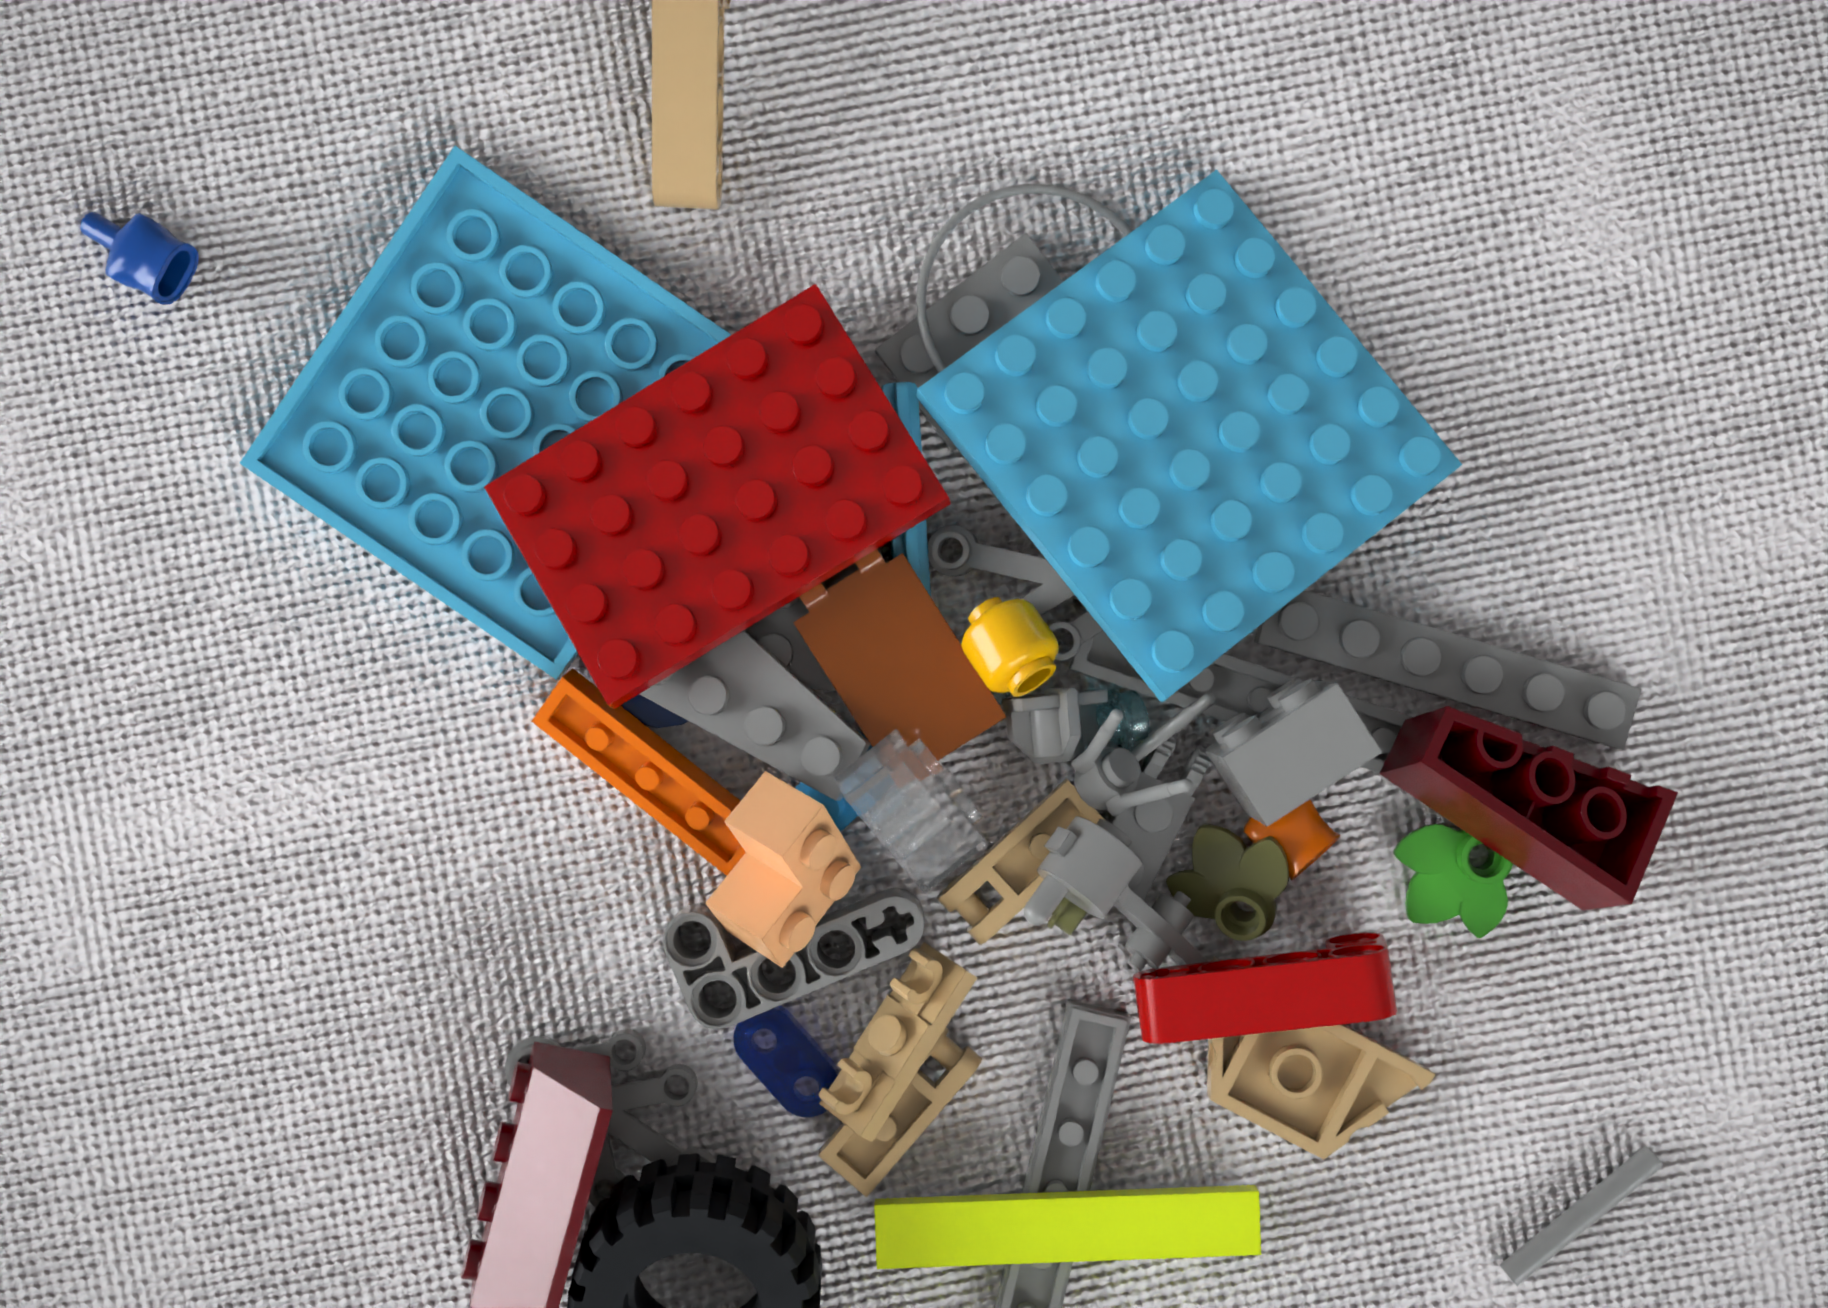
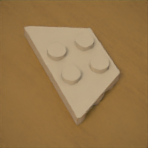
(1310, 1082)

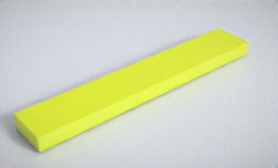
(1067, 1226)

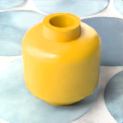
(1010, 646)

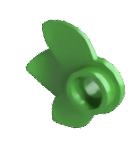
(1449, 883)

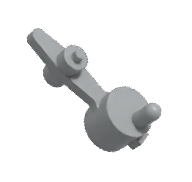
(1093, 871)

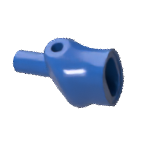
(144, 255)

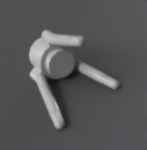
(1110, 775)

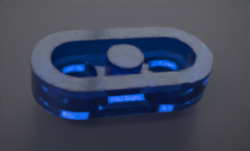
(788, 1060)

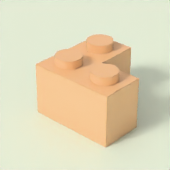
(789, 872)

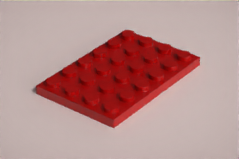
(716, 496)

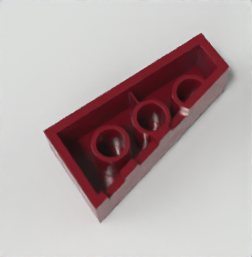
(1535, 805)

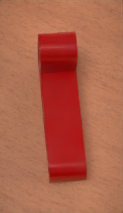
(1268, 992)

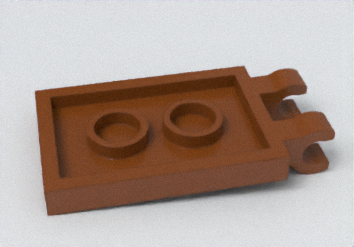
(896, 657)

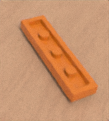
(642, 768)

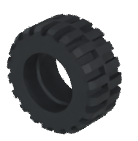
(698, 1211)

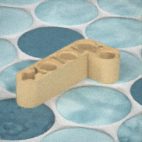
(687, 102)

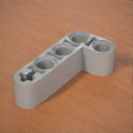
(812, 967)

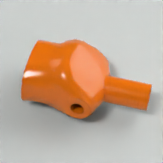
(1300, 834)

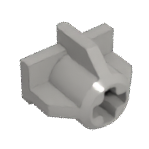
(1054, 723)

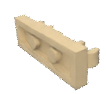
(897, 1041)

